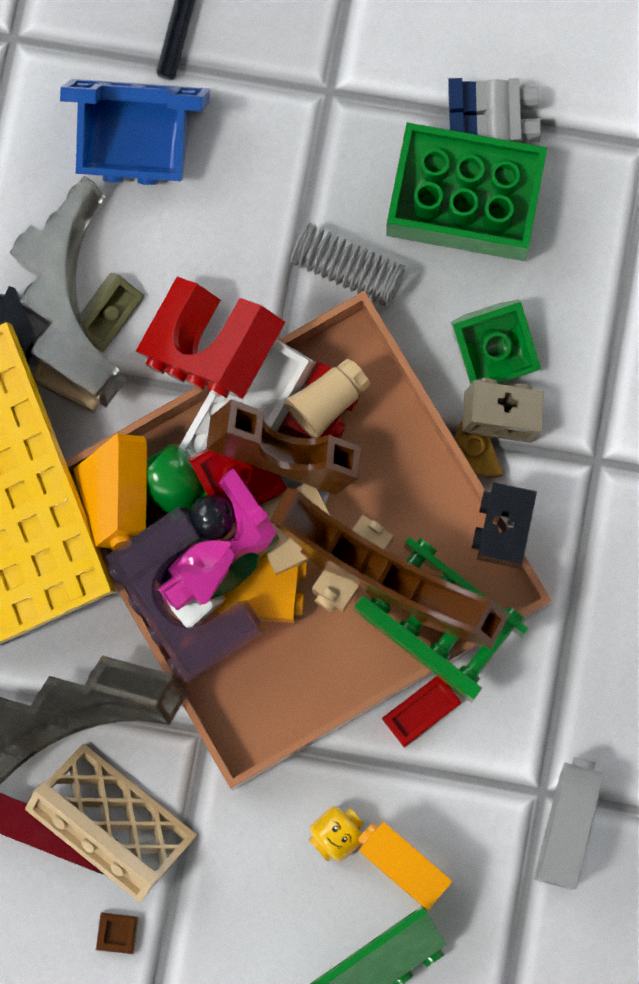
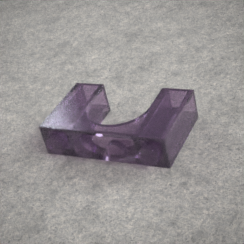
(141, 567)

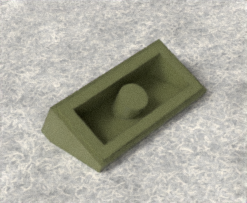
(109, 310)

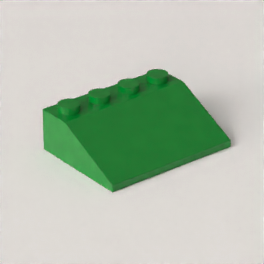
(466, 191)
(391, 954)

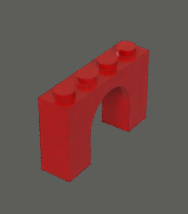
(229, 361)

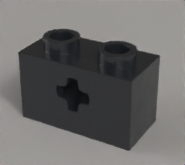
(516, 506)

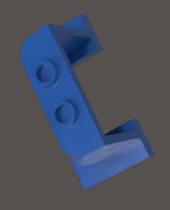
(132, 128)

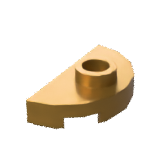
(479, 453)

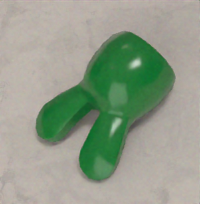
(172, 480)

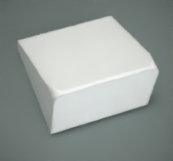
(194, 613)

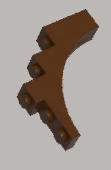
(386, 576)

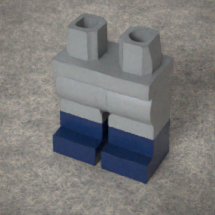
(493, 109)

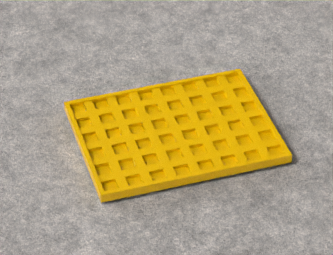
(44, 531)

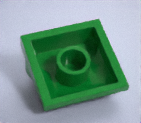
(496, 342)

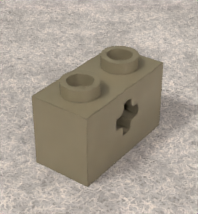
(487, 418)

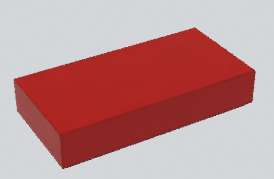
(421, 711)

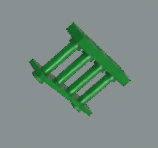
(436, 655)

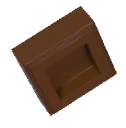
(117, 933)

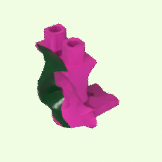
(220, 566)

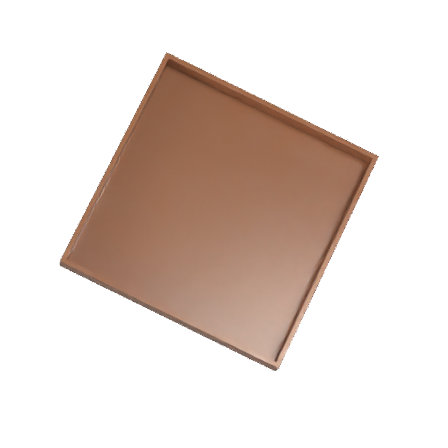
(336, 666)

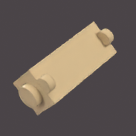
(338, 592)

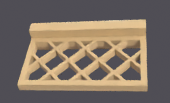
(95, 838)

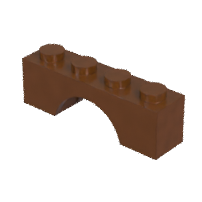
(318, 462)

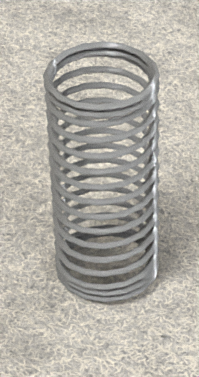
(392, 279)

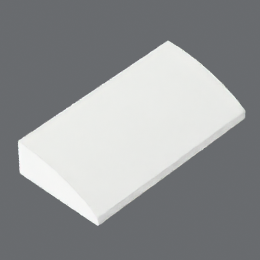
(278, 378)

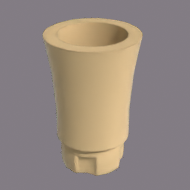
(327, 397)

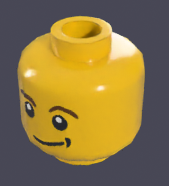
(336, 833)

